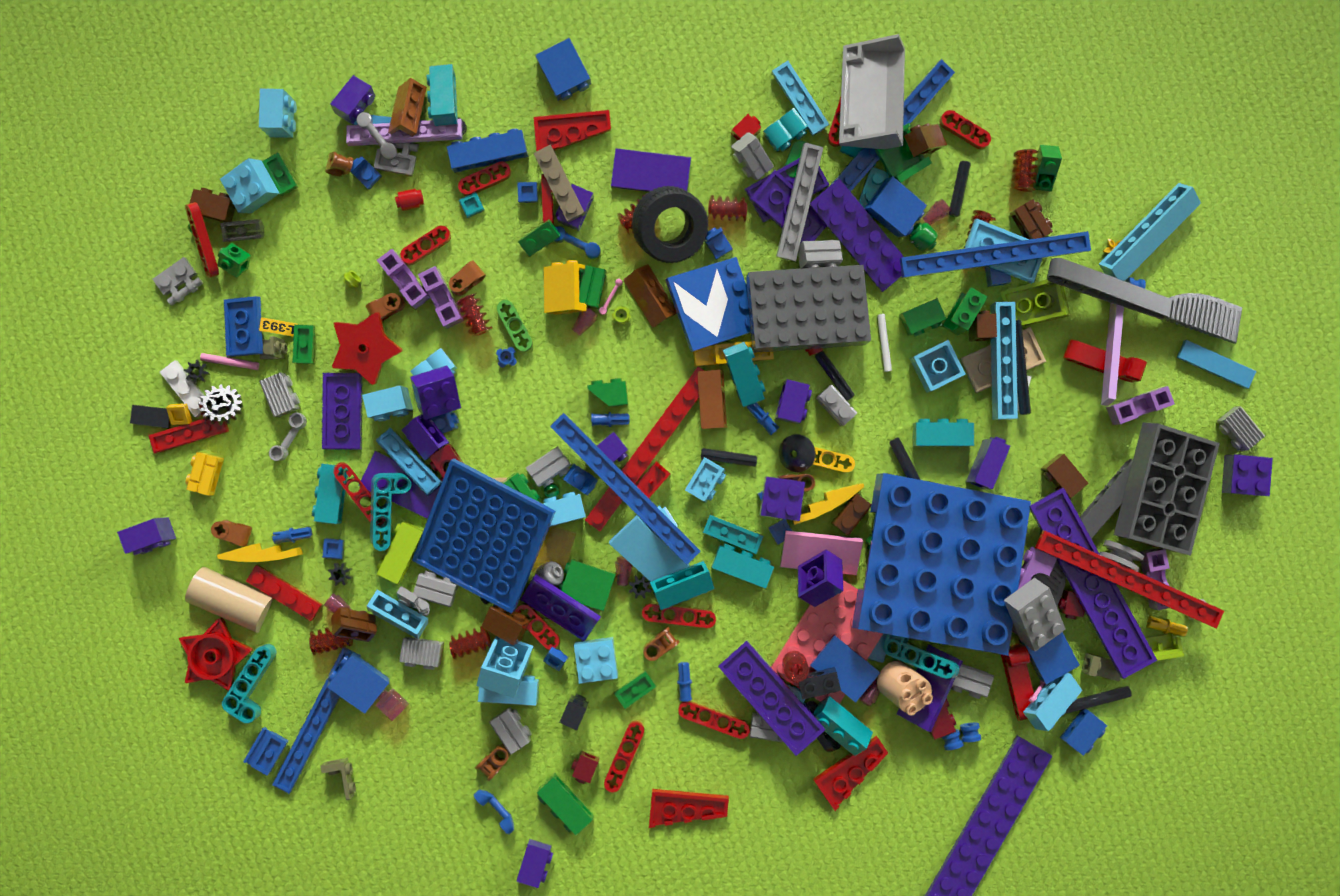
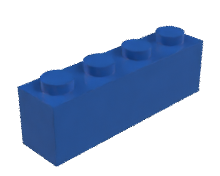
(487, 151)

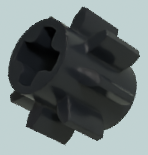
(201, 376)
(335, 576)
(645, 585)

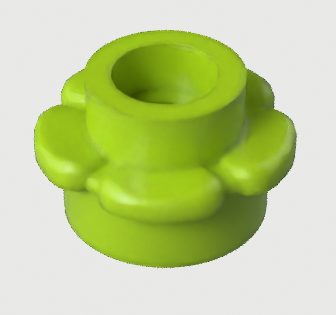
(351, 279)
(621, 310)

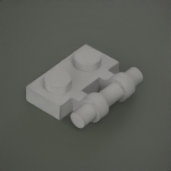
(402, 163)
(175, 276)
(412, 600)

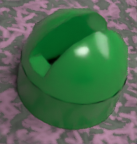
(549, 487)

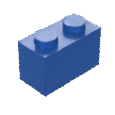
(1084, 731)

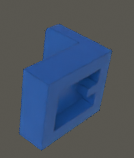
(365, 172)
(717, 243)
(446, 422)
(580, 479)

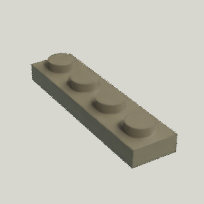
(559, 183)

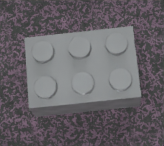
(1034, 614)

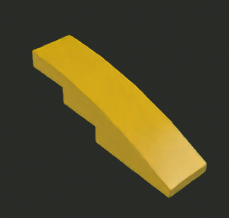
(714, 355)
(832, 500)
(254, 553)

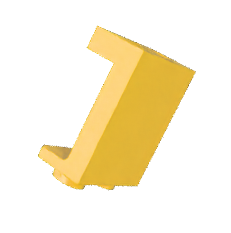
(562, 288)

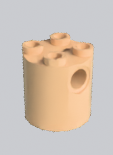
(904, 687)

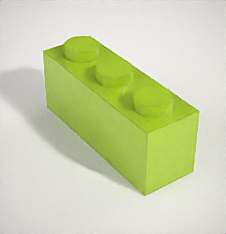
(400, 552)

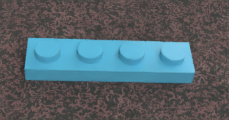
(800, 98)

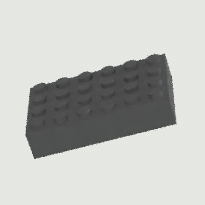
(808, 308)
(1166, 488)

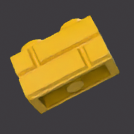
(204, 473)

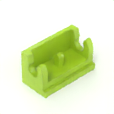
(1165, 646)

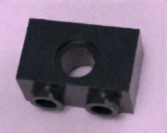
(820, 683)
(574, 711)

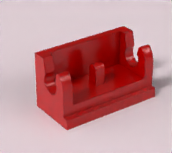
(652, 479)

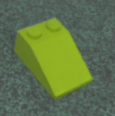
(1038, 302)

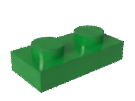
(280, 174)
(539, 238)
(303, 344)
(635, 689)

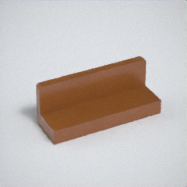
(407, 107)
(650, 295)
(712, 399)

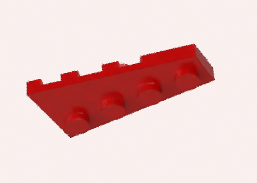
(569, 128)
(850, 771)
(681, 806)

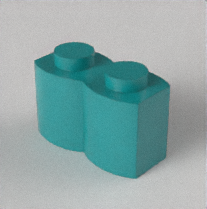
(785, 130)

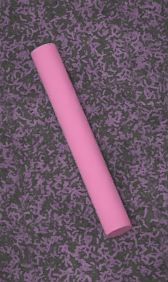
(229, 361)

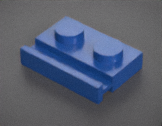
(266, 751)

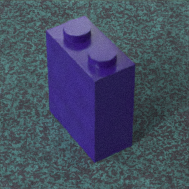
(988, 463)

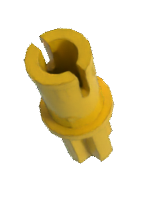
(1167, 626)

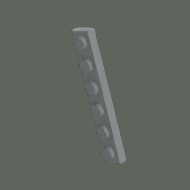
(799, 201)

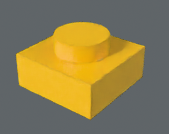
(179, 414)

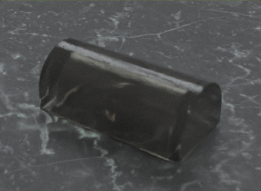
(242, 230)

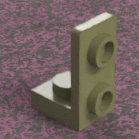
(274, 348)
(1099, 666)
(334, 767)

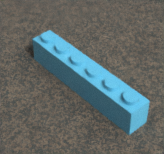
(1150, 232)
(1004, 363)

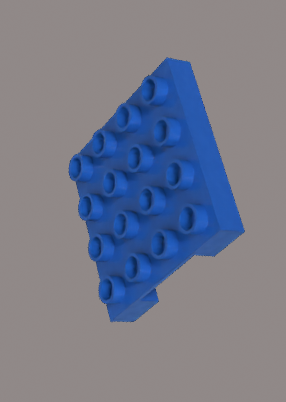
(942, 564)

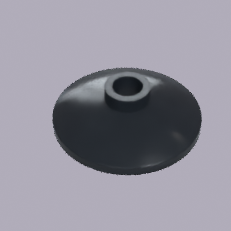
(805, 453)

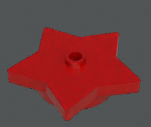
(378, 347)
(201, 660)

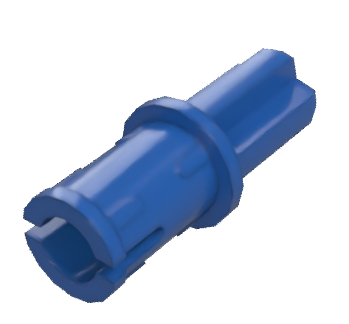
(763, 418)
(610, 419)
(292, 535)
(684, 681)

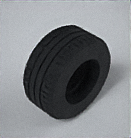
(689, 239)

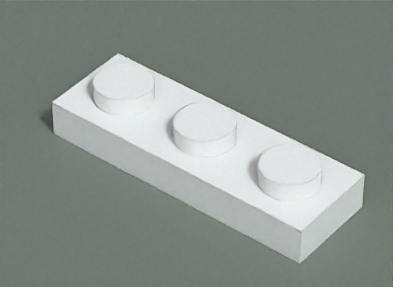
(185, 389)

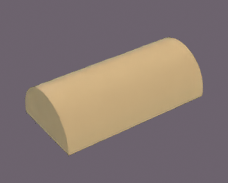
(228, 599)

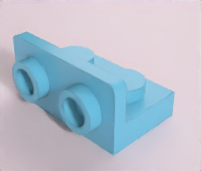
(705, 480)

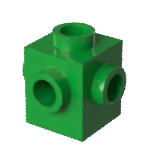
(233, 260)

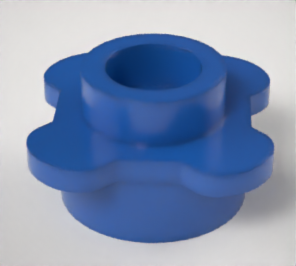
(501, 356)

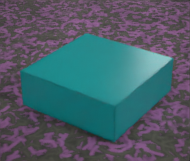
(471, 205)

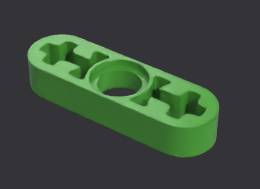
(503, 315)

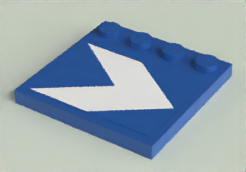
(711, 303)

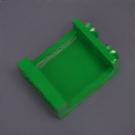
(900, 161)
(964, 311)
(587, 584)

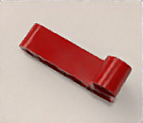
(1091, 357)
(1018, 678)

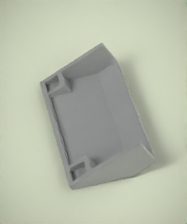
(873, 93)

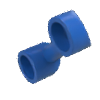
(591, 249)
(484, 797)

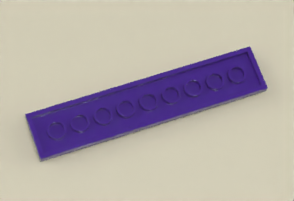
(1098, 596)
(991, 820)

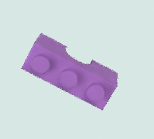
(404, 278)
(441, 297)
(1139, 405)
(1035, 562)
(1154, 566)

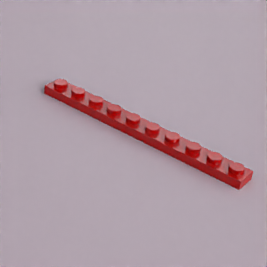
(648, 449)
(1129, 579)

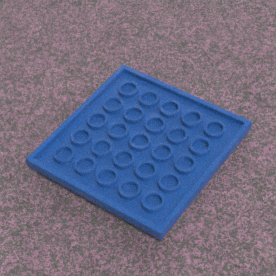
(483, 535)

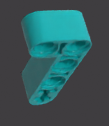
(385, 510)
(921, 657)
(252, 680)

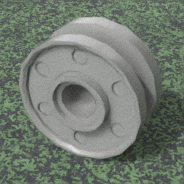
(1122, 554)

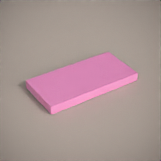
(802, 546)

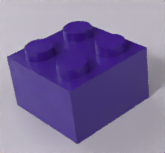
(435, 392)
(793, 401)
(1247, 475)
(782, 498)
(147, 536)
(820, 578)

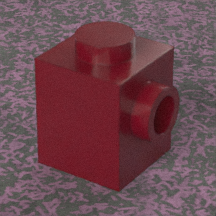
(1070, 605)
(584, 767)

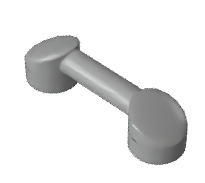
(387, 149)
(297, 422)

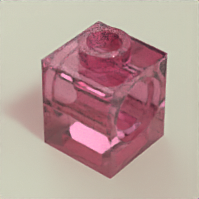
(391, 703)

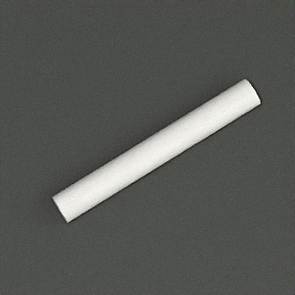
(884, 342)

